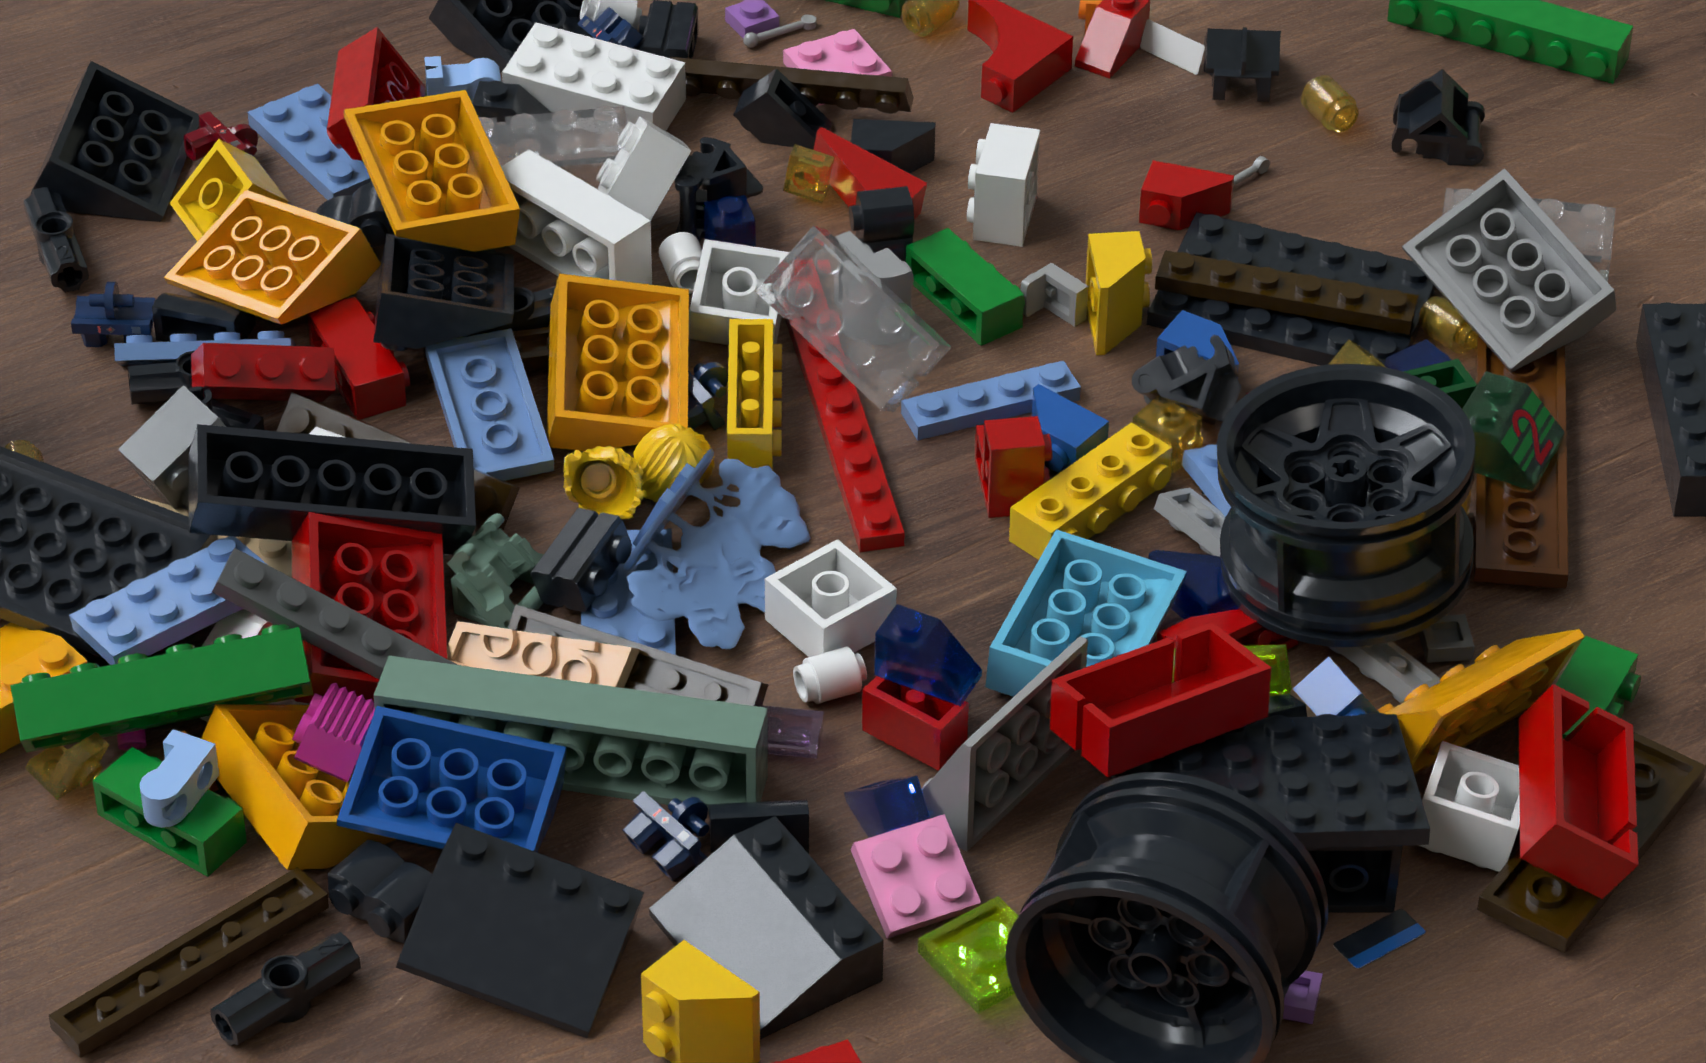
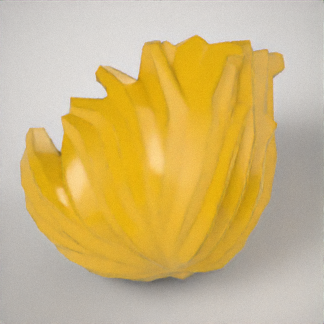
(665, 453)
(604, 481)

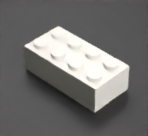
(590, 73)
(576, 226)

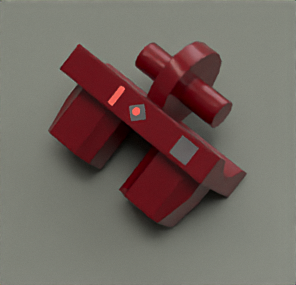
(200, 141)

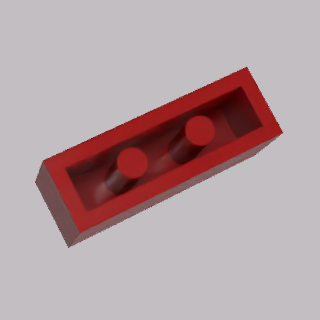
(364, 369)
(263, 371)

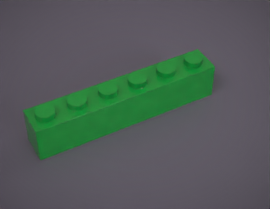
(1525, 30)
(160, 688)

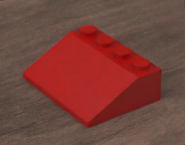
(378, 572)

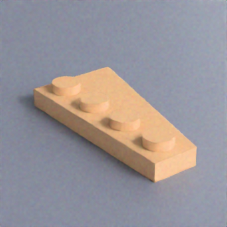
(540, 655)

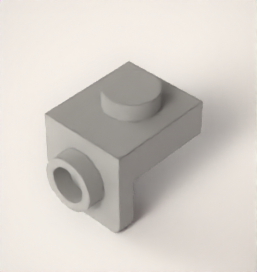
(1056, 292)

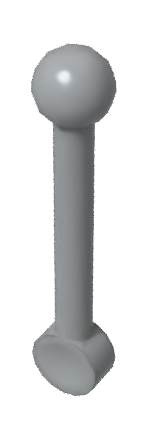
(807, 22)
(1260, 165)

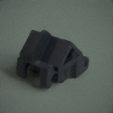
(1242, 55)
(1433, 118)
(718, 174)
(1191, 381)

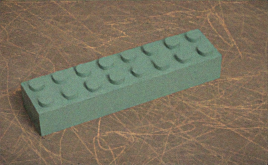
(612, 735)

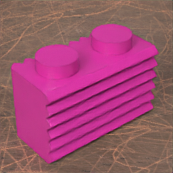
(334, 731)

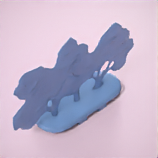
(720, 560)

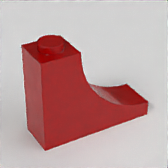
(1025, 53)

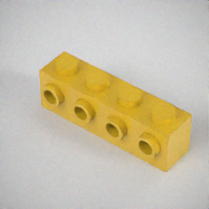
(752, 392)
(1092, 490)

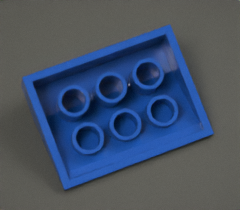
(431, 773)

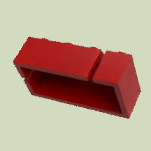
(1133, 713)
(1577, 792)

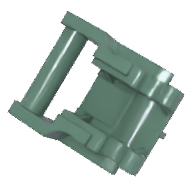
(485, 571)

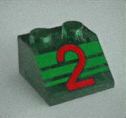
(1511, 431)

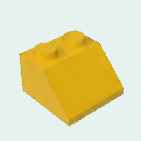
(218, 184)
(1116, 286)
(699, 1010)

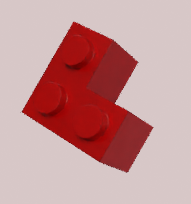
(1010, 461)
(914, 721)

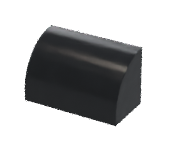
(197, 316)
(733, 818)

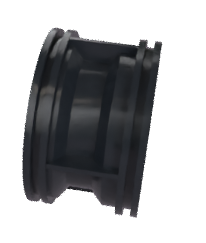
(1346, 504)
(1167, 926)

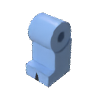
(458, 77)
(179, 780)

